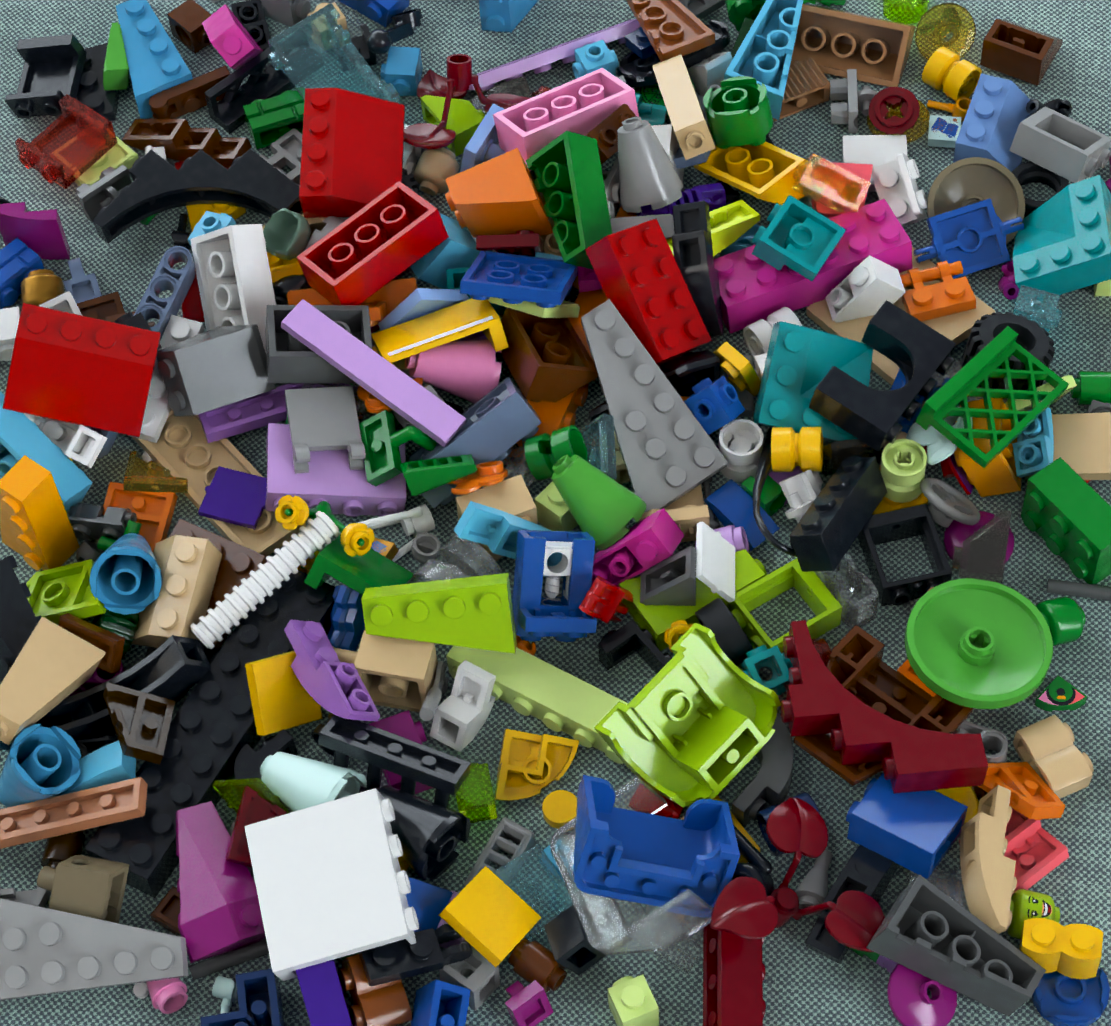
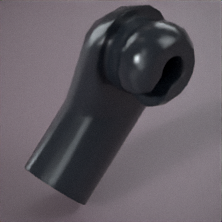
(1059, 105)

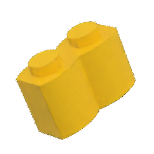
(1069, 949)

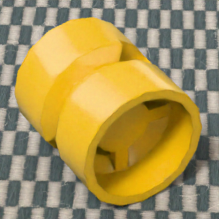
(949, 73)
(796, 449)

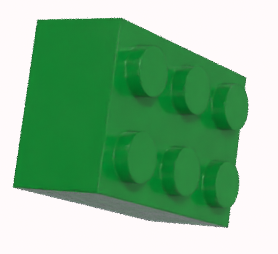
(1070, 520)

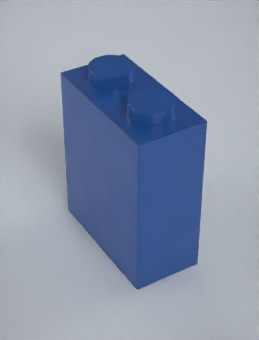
(907, 826)

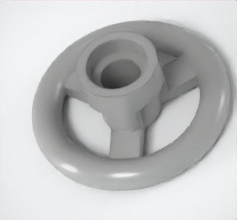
(948, 503)

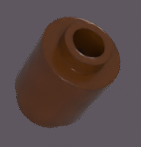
(536, 962)

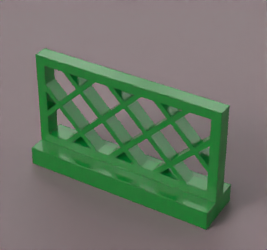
(976, 374)

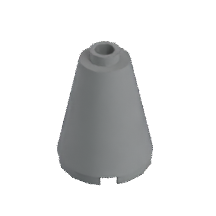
(644, 168)

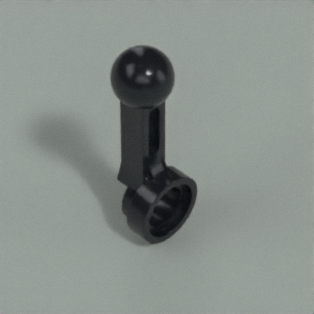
(404, 22)

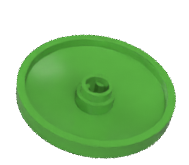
(978, 643)

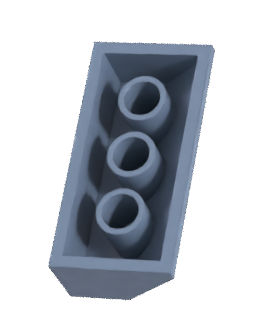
(487, 435)

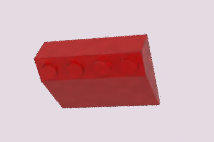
(348, 151)
(81, 370)

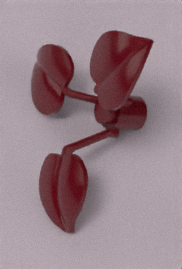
(454, 86)
(751, 914)

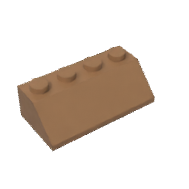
(853, 41)

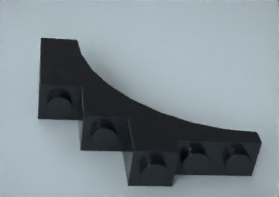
(200, 180)
(164, 673)

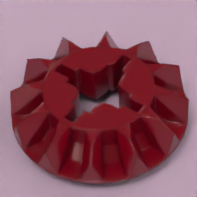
(894, 98)

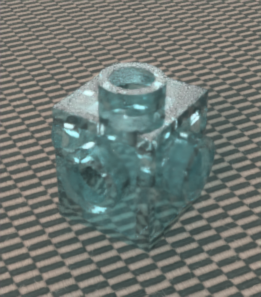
(1038, 307)

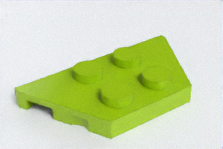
(63, 592)

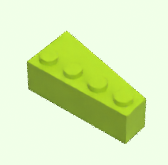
(447, 612)

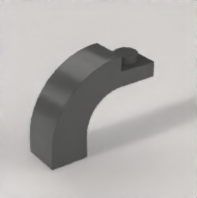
(773, 779)

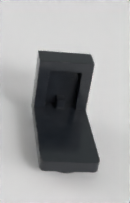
(621, 643)

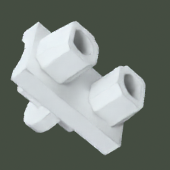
(801, 492)

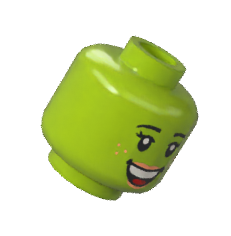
(1027, 905)

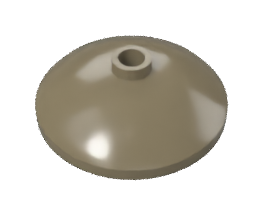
(974, 181)

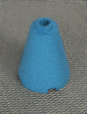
(126, 575)
(39, 765)

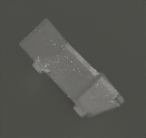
(622, 925)

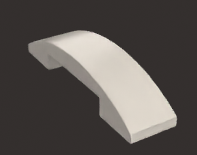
(74, 440)

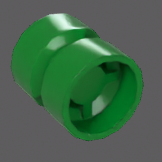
(546, 449)

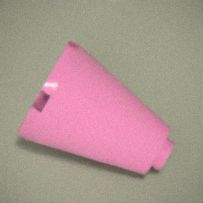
(459, 368)

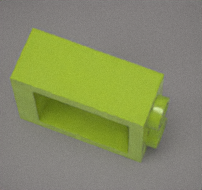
(809, 587)

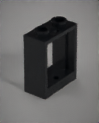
(896, 526)

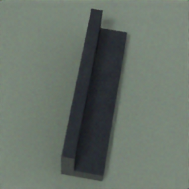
(260, 85)

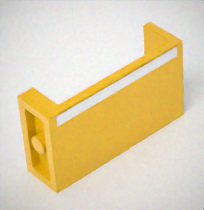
(440, 328)

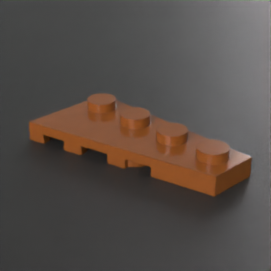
(671, 27)

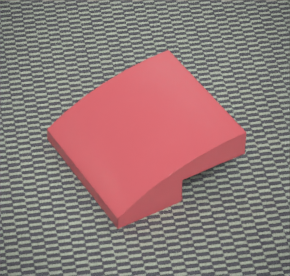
(1032, 849)

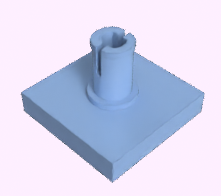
(483, 142)
(420, 303)

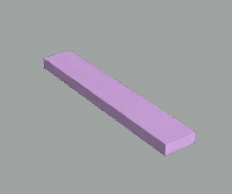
(373, 372)

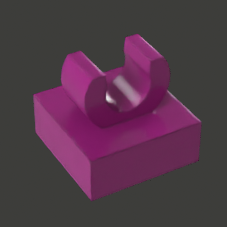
(527, 1004)

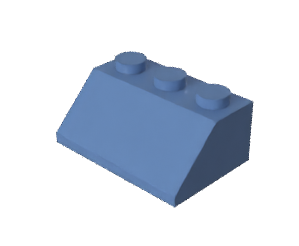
(992, 122)

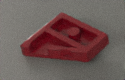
(521, 243)

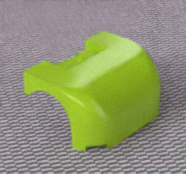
(692, 722)

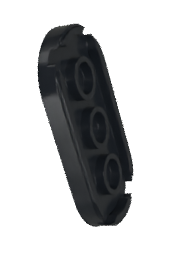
(641, 74)

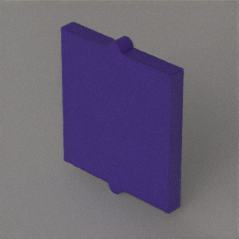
(235, 498)

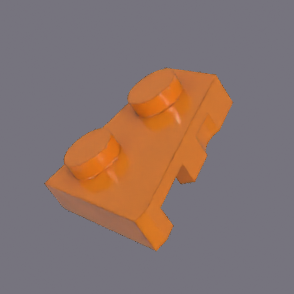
(152, 510)

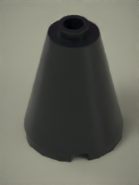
(426, 832)

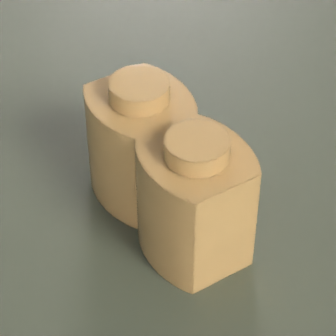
(1053, 755)

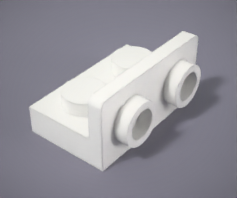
(898, 186)

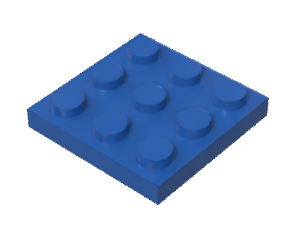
(518, 279)

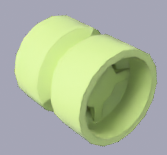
(903, 469)

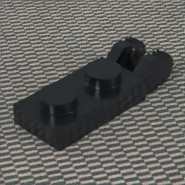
(404, 960)

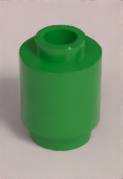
(1092, 386)

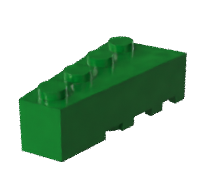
(574, 194)

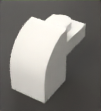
(466, 709)

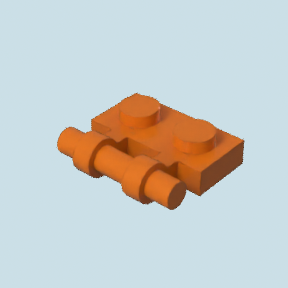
(937, 299)

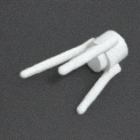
(413, 522)

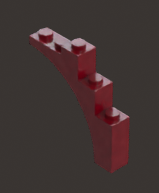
(909, 755)

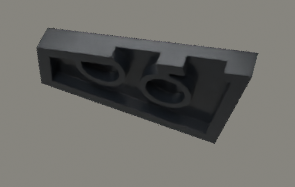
(91, 87)

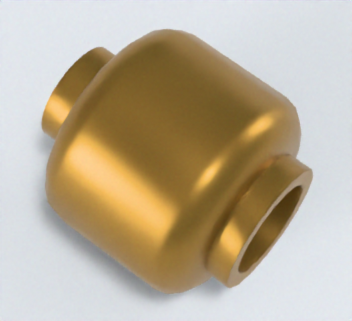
(41, 287)

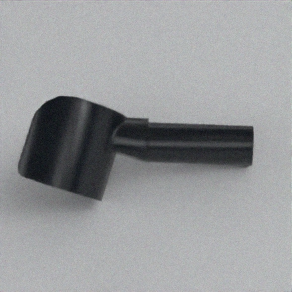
(181, 236)

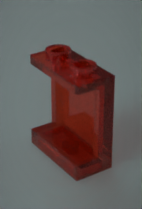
(68, 144)

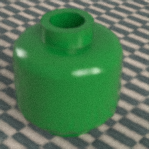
(1063, 618)

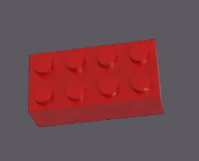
(373, 246)
(649, 290)

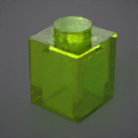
(476, 795)

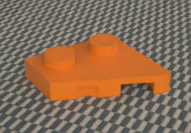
(1028, 790)

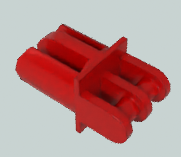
(604, 600)

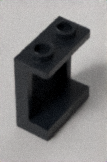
(49, 73)

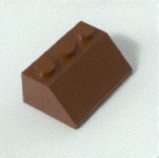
(545, 356)

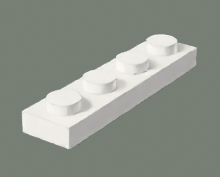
(157, 404)

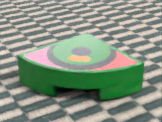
(1060, 696)

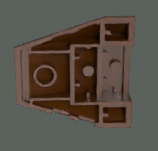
(860, 669)

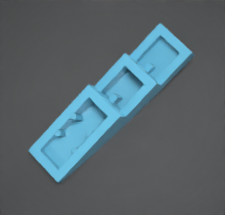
(496, 530)

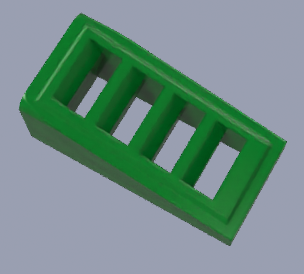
(432, 473)

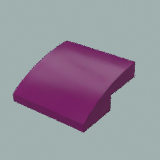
(37, 229)

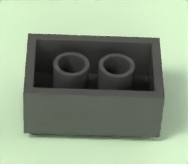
(293, 361)

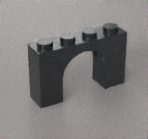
(877, 414)

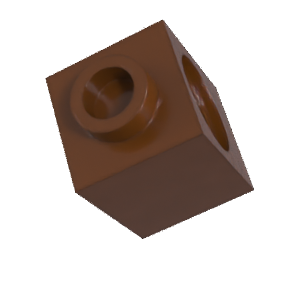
(187, 25)

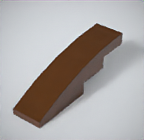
(183, 141)

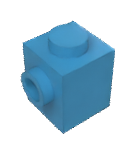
(403, 69)

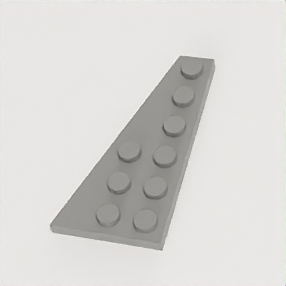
(654, 428)
(68, 952)

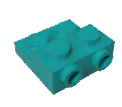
(797, 238)

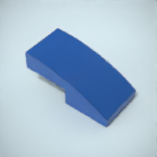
(735, 507)

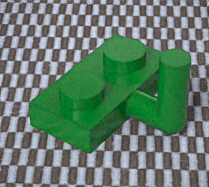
(383, 444)

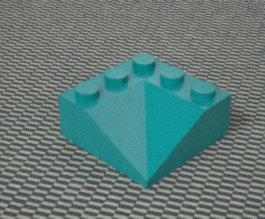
(1066, 240)
(794, 368)

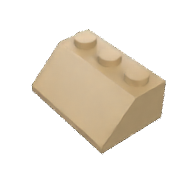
(188, 580)

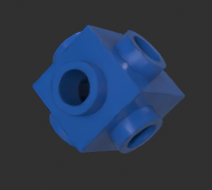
(714, 403)

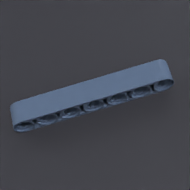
(161, 308)

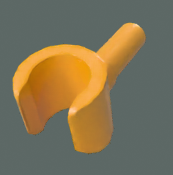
(958, 109)

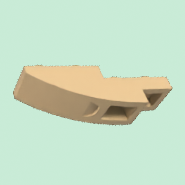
(984, 869)

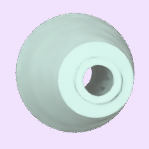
(306, 781)

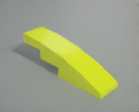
(729, 224)

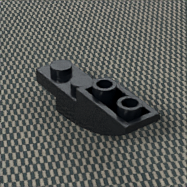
(695, 260)
(863, 872)

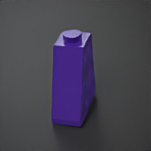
(323, 995)

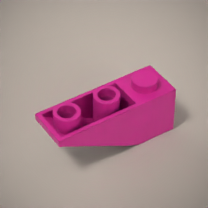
(640, 549)

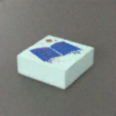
(943, 131)

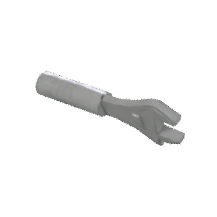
(435, 693)

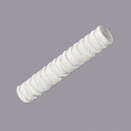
(265, 579)

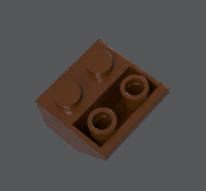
(1019, 51)

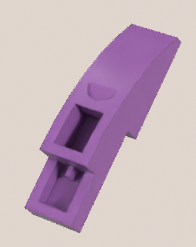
(325, 678)

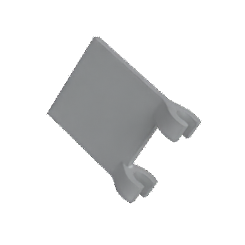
(323, 421)

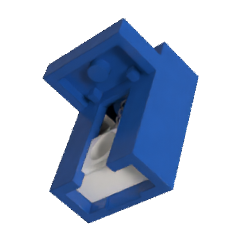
(552, 615)

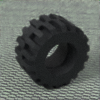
(1030, 337)

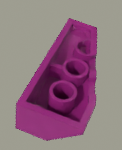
(216, 895)

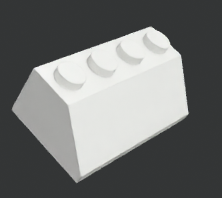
(234, 276)

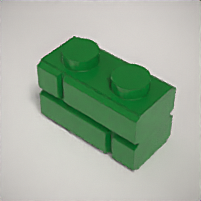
(274, 117)

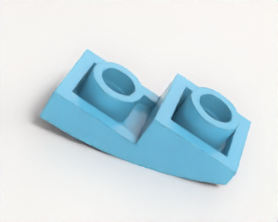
(1034, 445)

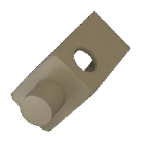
(86, 886)

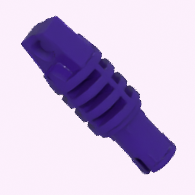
(713, 194)

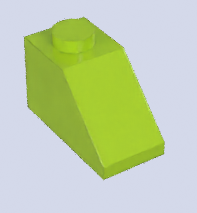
(462, 119)

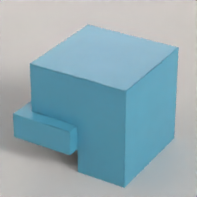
(454, 252)

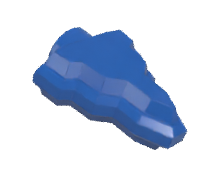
(346, 618)

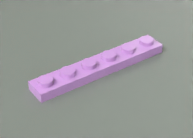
(542, 60)

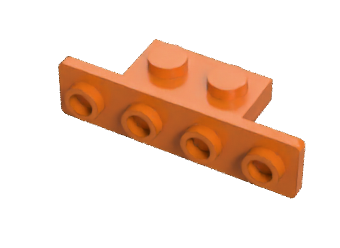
(379, 303)

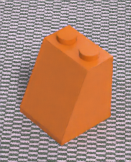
(498, 198)

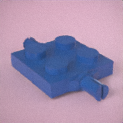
(969, 236)

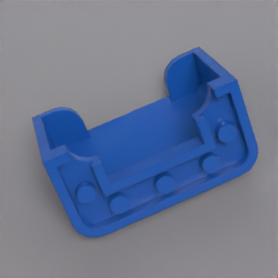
(651, 855)

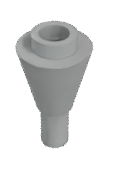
(815, 884)

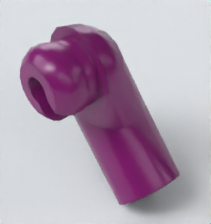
(1007, 281)

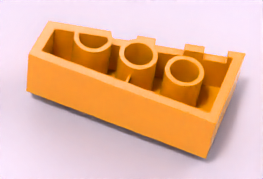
(35, 517)

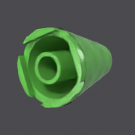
(596, 500)

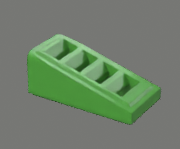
(116, 65)

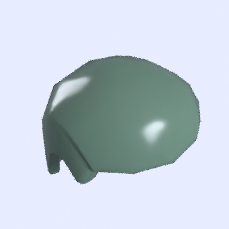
(286, 234)

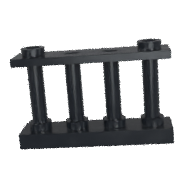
(396, 755)

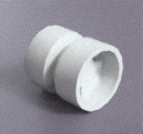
(758, 334)
(742, 446)

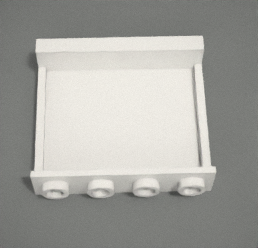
(330, 881)

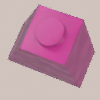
(230, 38)

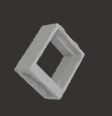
(1061, 145)

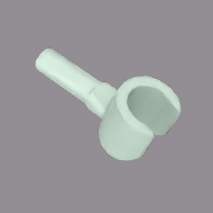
(226, 990)

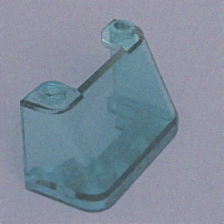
(322, 56)

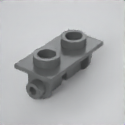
(88, 523)

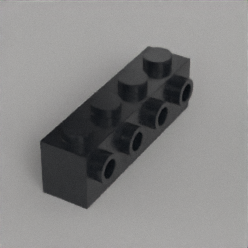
(838, 514)

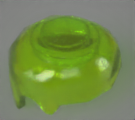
(905, 10)

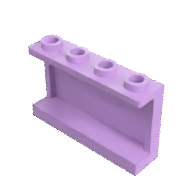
(328, 480)

